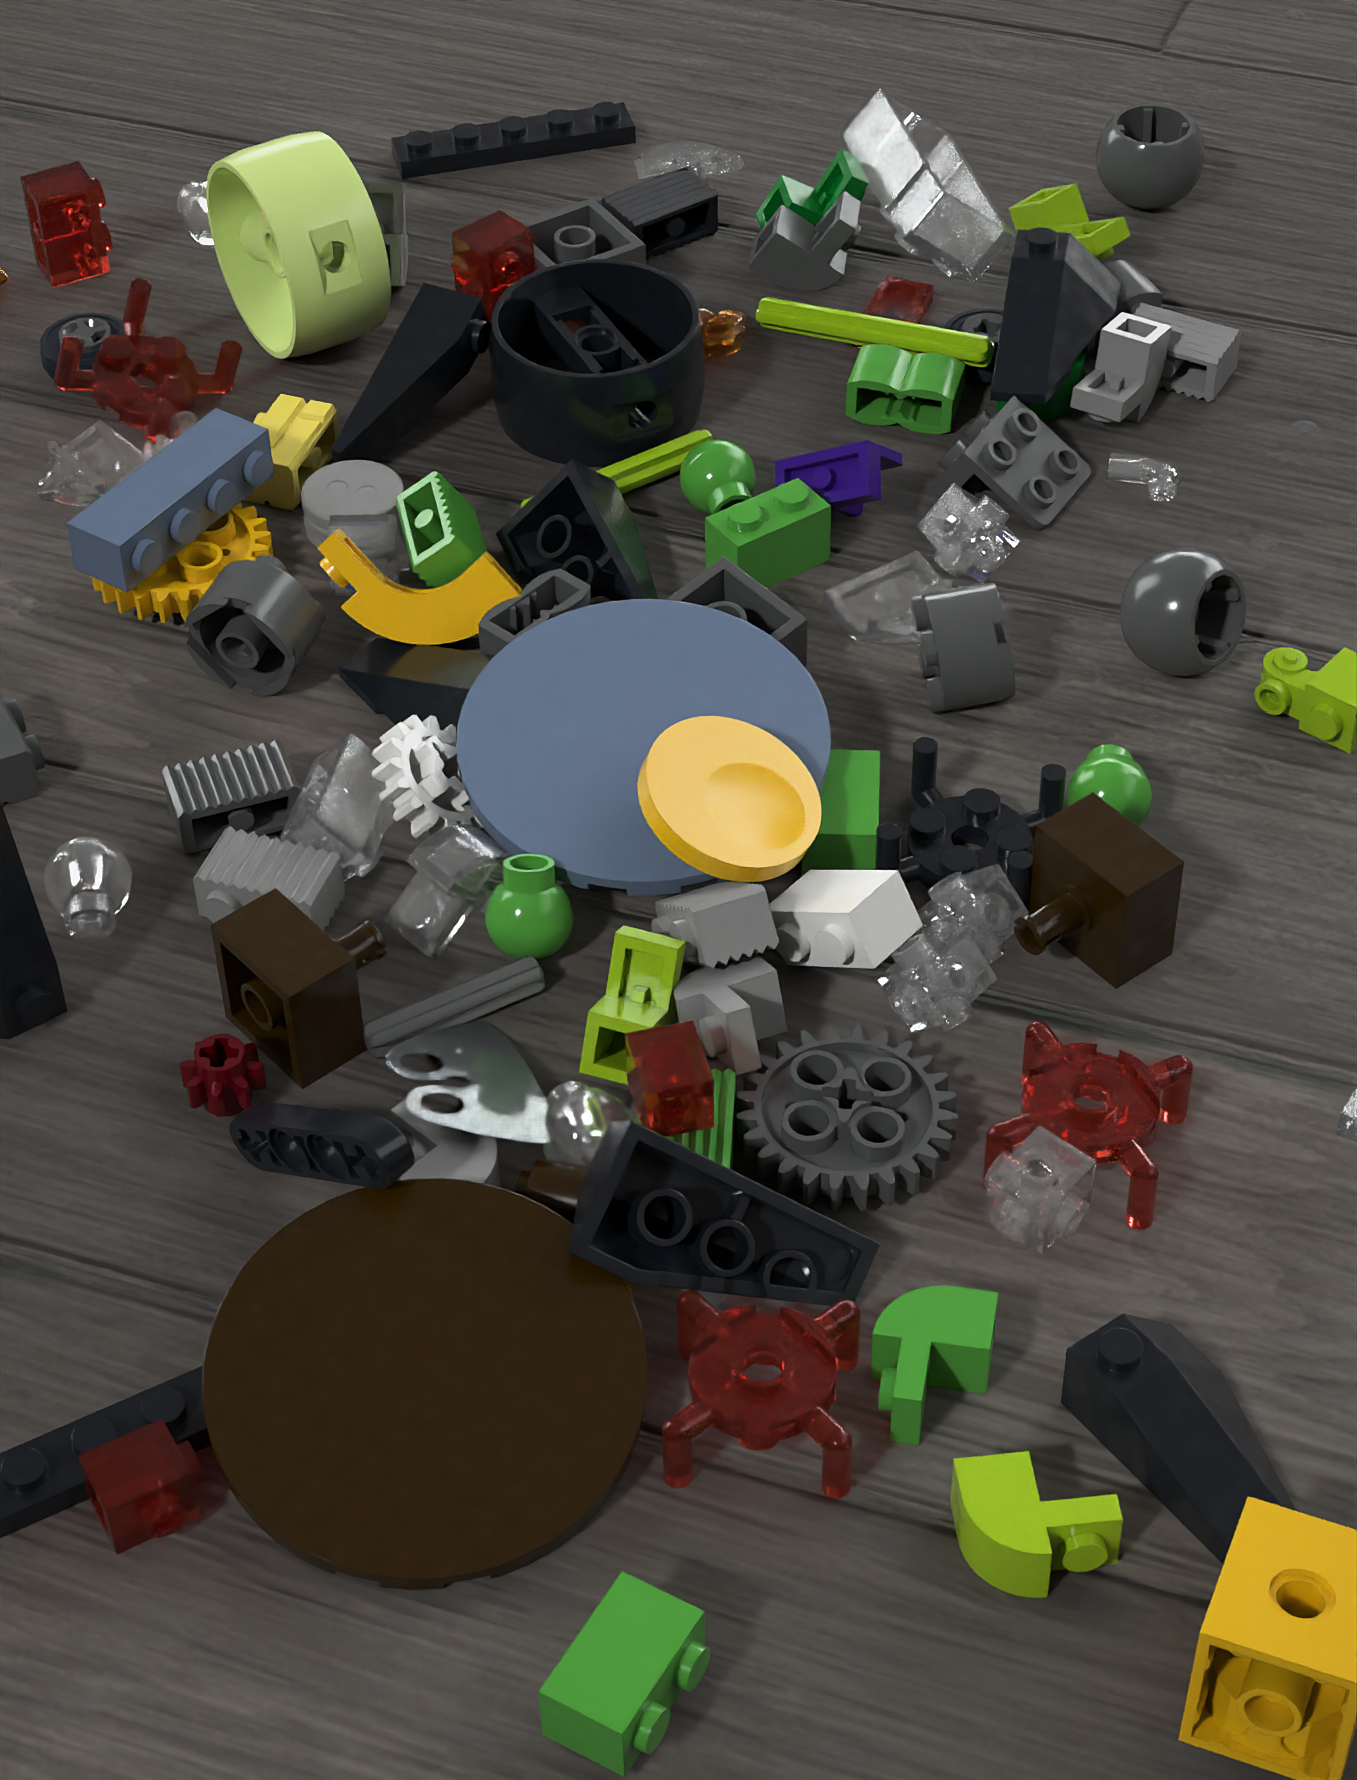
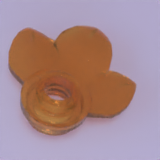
(722, 331)

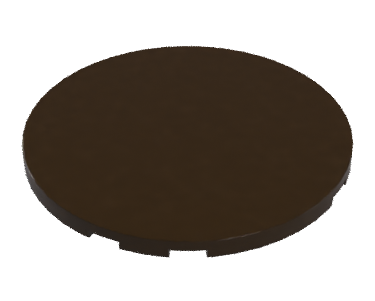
(424, 1384)

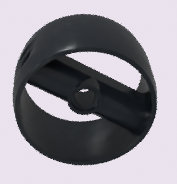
(600, 325)

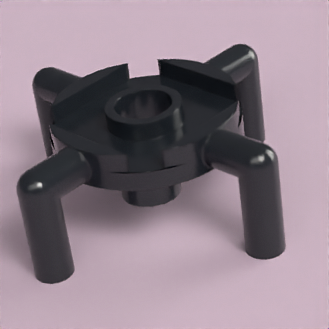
(974, 818)

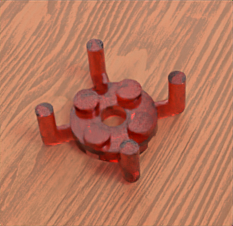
(144, 356)
(1061, 1073)
(769, 1410)

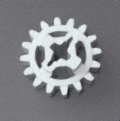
(423, 776)

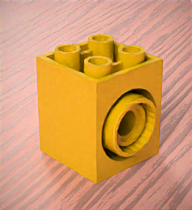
(1279, 1647)

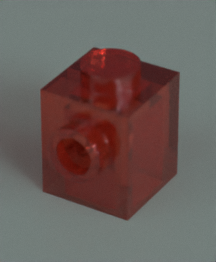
(668, 1065)
(142, 1485)

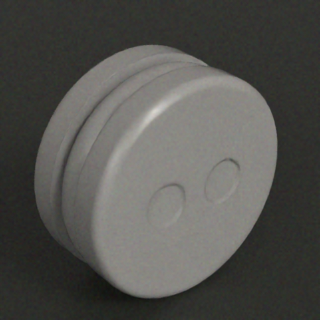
(348, 489)

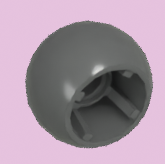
(1150, 155)
(1183, 611)

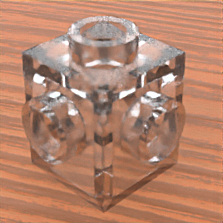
(978, 539)
(979, 901)
(936, 979)
(1039, 1190)

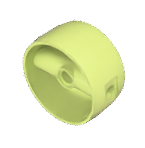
(274, 232)

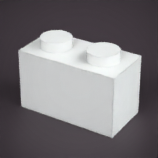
(844, 918)

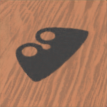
(501, 1090)

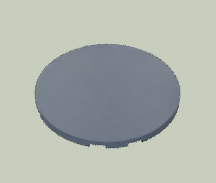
(574, 708)

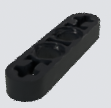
(322, 1144)

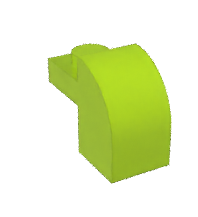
(1065, 212)
(636, 999)
(1018, 1539)

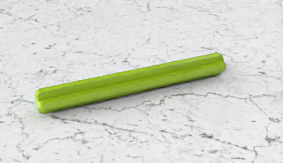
(868, 330)

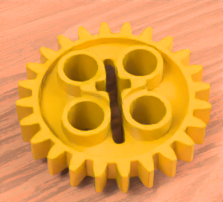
(189, 573)

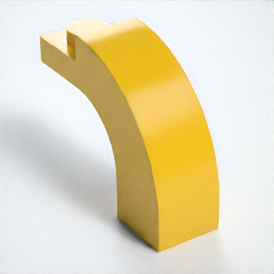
(414, 614)

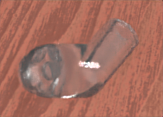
(1141, 469)

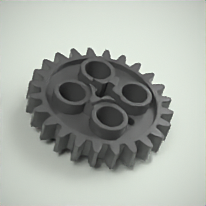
(846, 1117)

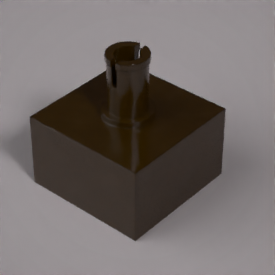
(1101, 891)
(294, 984)

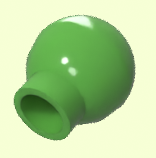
(717, 476)
(1114, 778)
(529, 909)

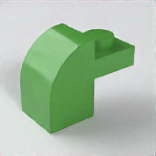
(927, 1341)

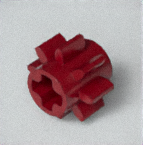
(223, 1075)

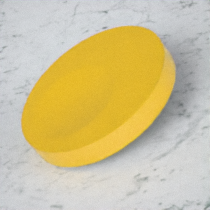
(729, 799)

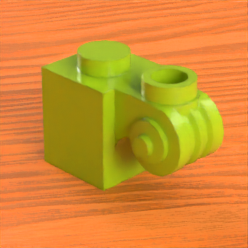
(1319, 699)

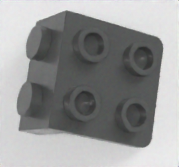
(1018, 462)

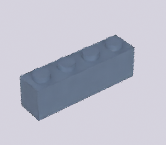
(170, 499)

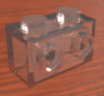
(342, 807)

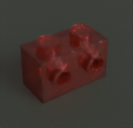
(67, 223)
(491, 257)

